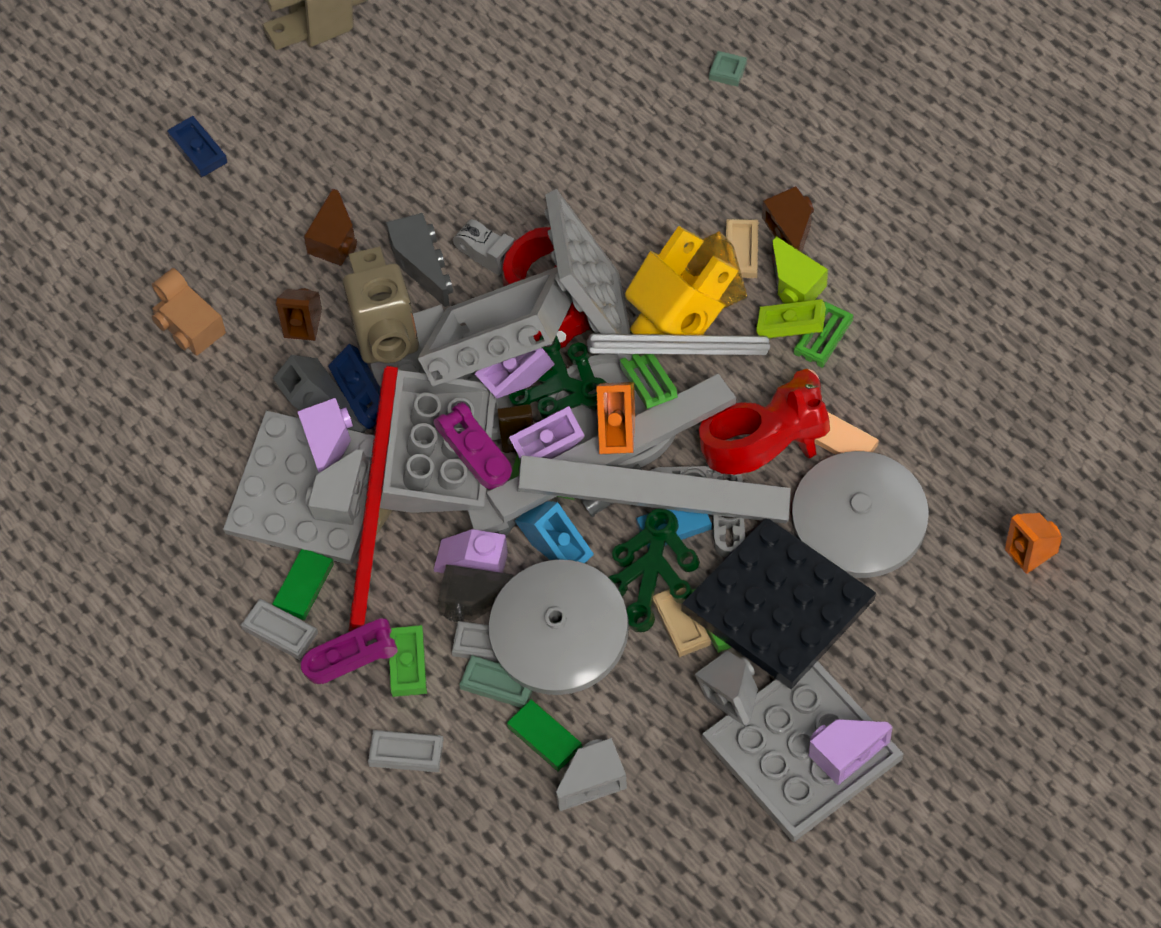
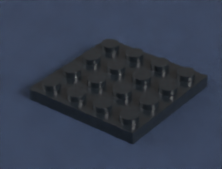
(778, 602)

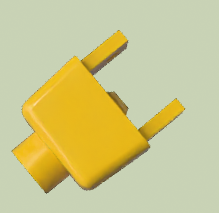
(670, 296)

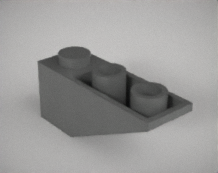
(415, 254)
(308, 384)

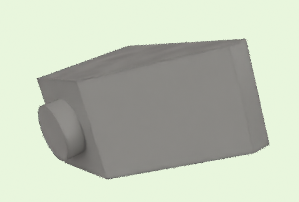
(338, 489)
(730, 686)
(591, 775)

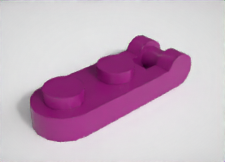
(474, 447)
(349, 652)

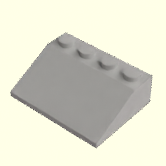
(420, 465)

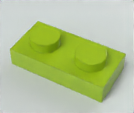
(791, 319)

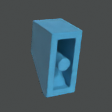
(554, 533)

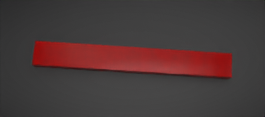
(373, 498)

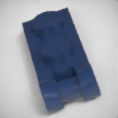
(357, 384)

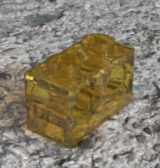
(722, 248)

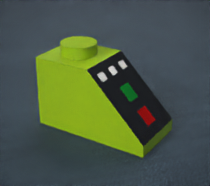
(796, 274)

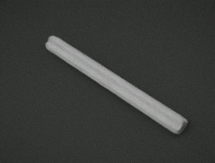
(678, 344)

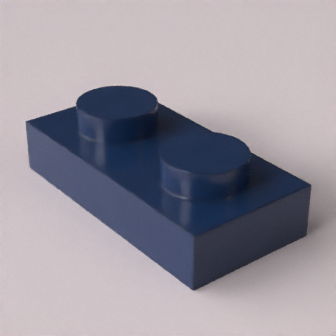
(197, 146)

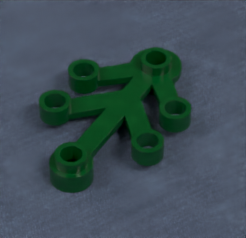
(559, 380)
(651, 565)

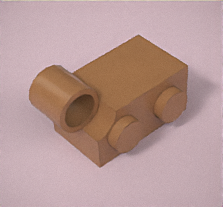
(185, 314)

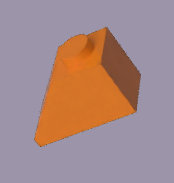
(616, 417)
(1032, 540)

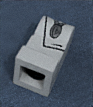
(483, 245)

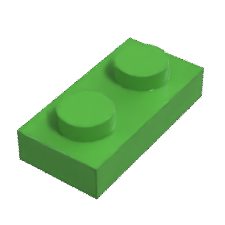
(408, 665)

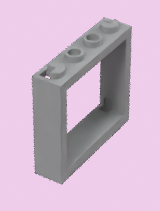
(498, 327)

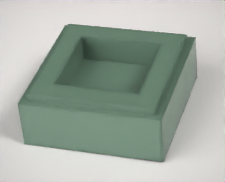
(727, 68)

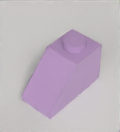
(515, 372)
(326, 432)
(549, 436)
(473, 550)
(847, 746)

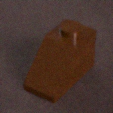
(789, 216)
(331, 232)
(299, 313)

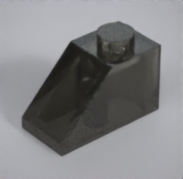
(469, 592)

